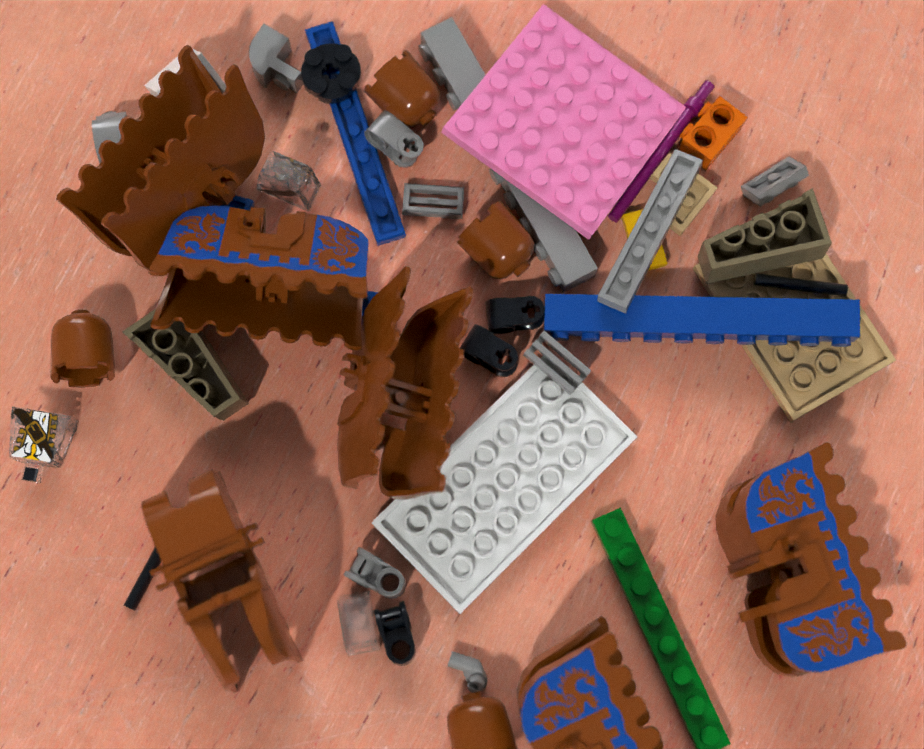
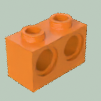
(715, 135)

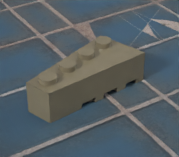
(769, 241)
(191, 363)

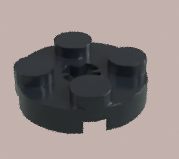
(331, 56)

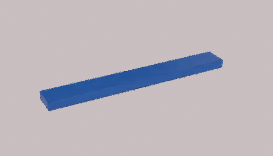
(360, 153)

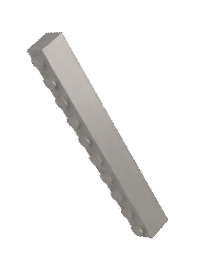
(553, 238)

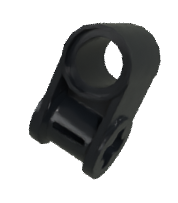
(511, 315)
(485, 350)
(395, 631)

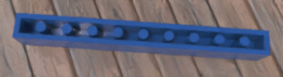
(705, 318)

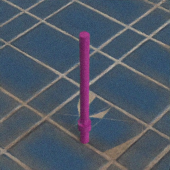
(693, 107)

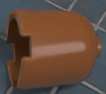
(405, 91)
(498, 243)
(82, 350)
(480, 724)

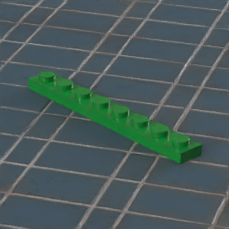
(660, 631)

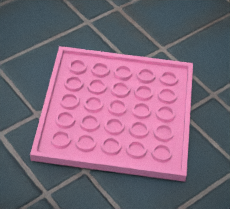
(564, 121)

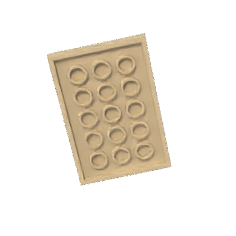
(799, 374)

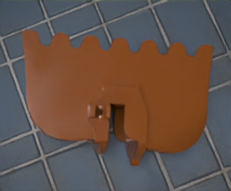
(169, 160)
(406, 378)
(198, 537)

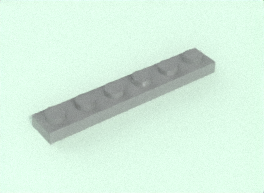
(649, 231)

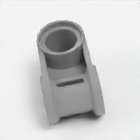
(392, 137)
(374, 574)

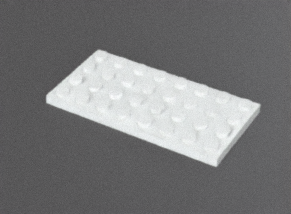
(505, 484)

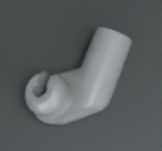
(472, 671)

